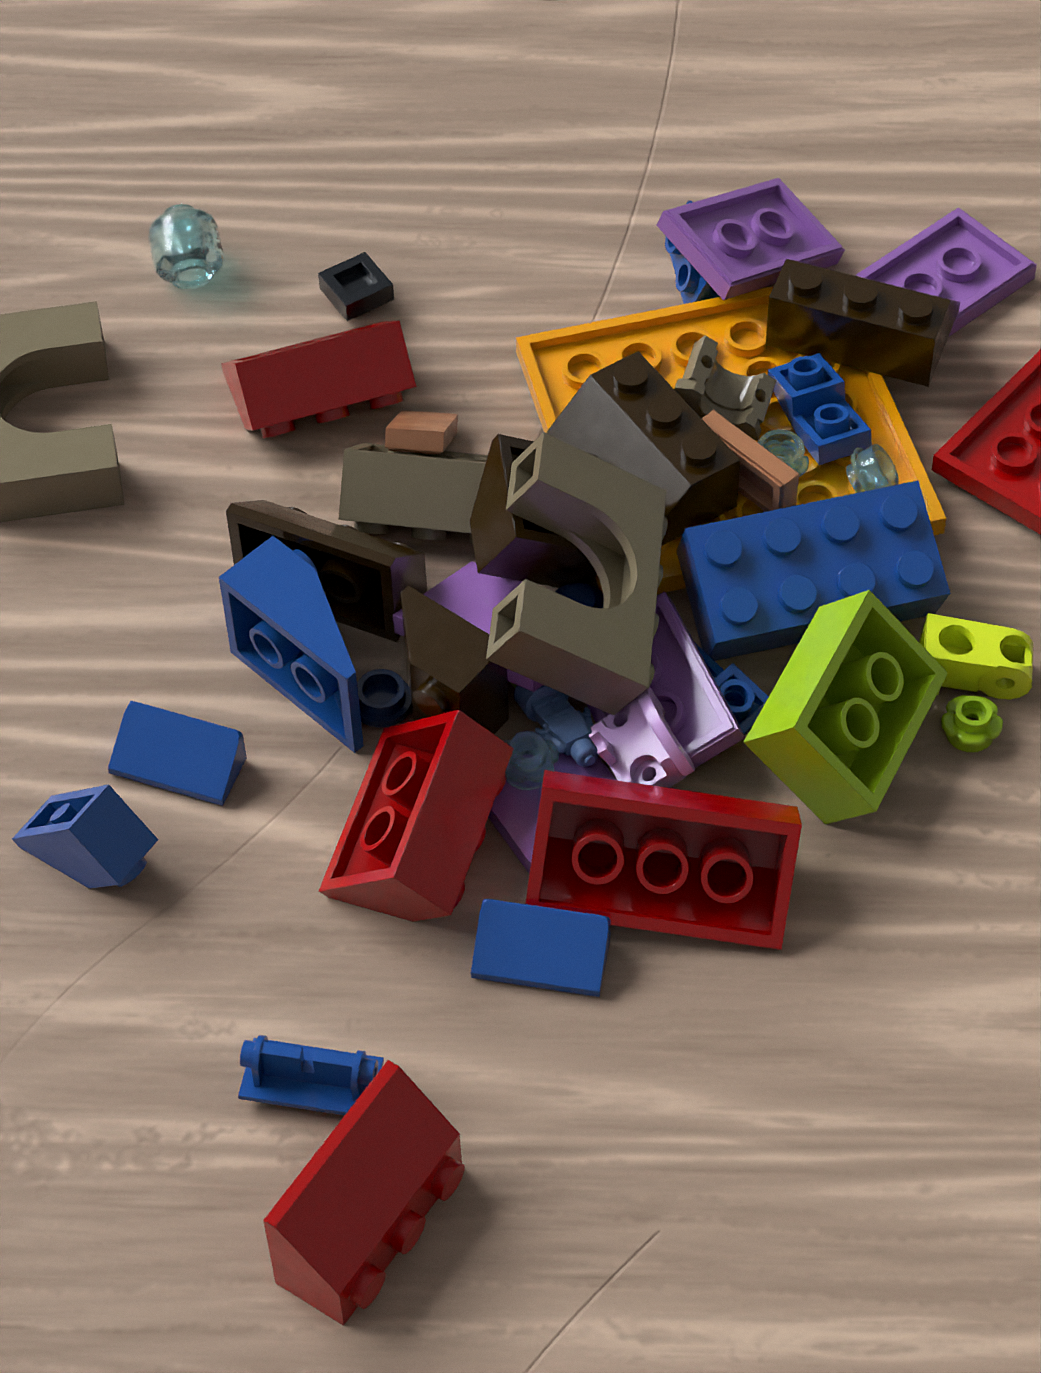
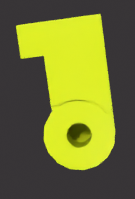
(980, 656)

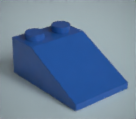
(290, 637)

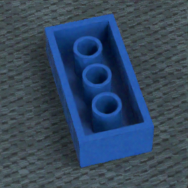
(769, 572)

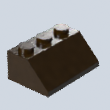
(859, 322)
(650, 431)
(355, 569)

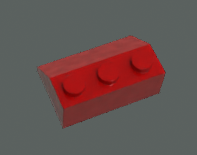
(321, 377)
(418, 817)
(363, 1196)

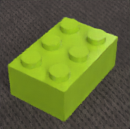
(846, 708)

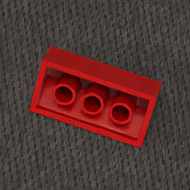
(665, 858)

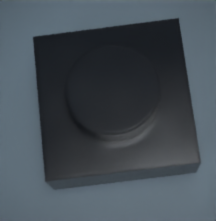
(356, 286)

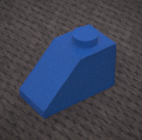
(88, 837)

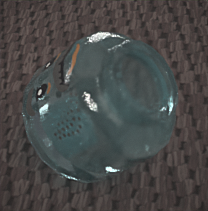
(185, 246)

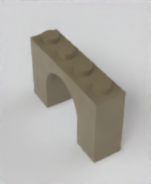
(61, 468)
(620, 529)

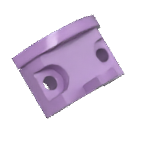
(641, 744)

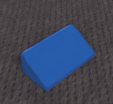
(177, 753)
(541, 947)

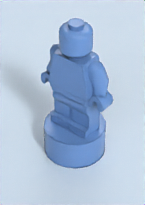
(560, 722)

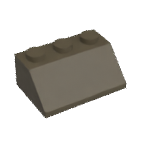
(409, 490)

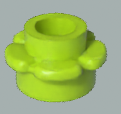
(971, 734)

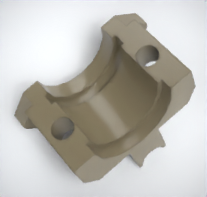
(734, 396)

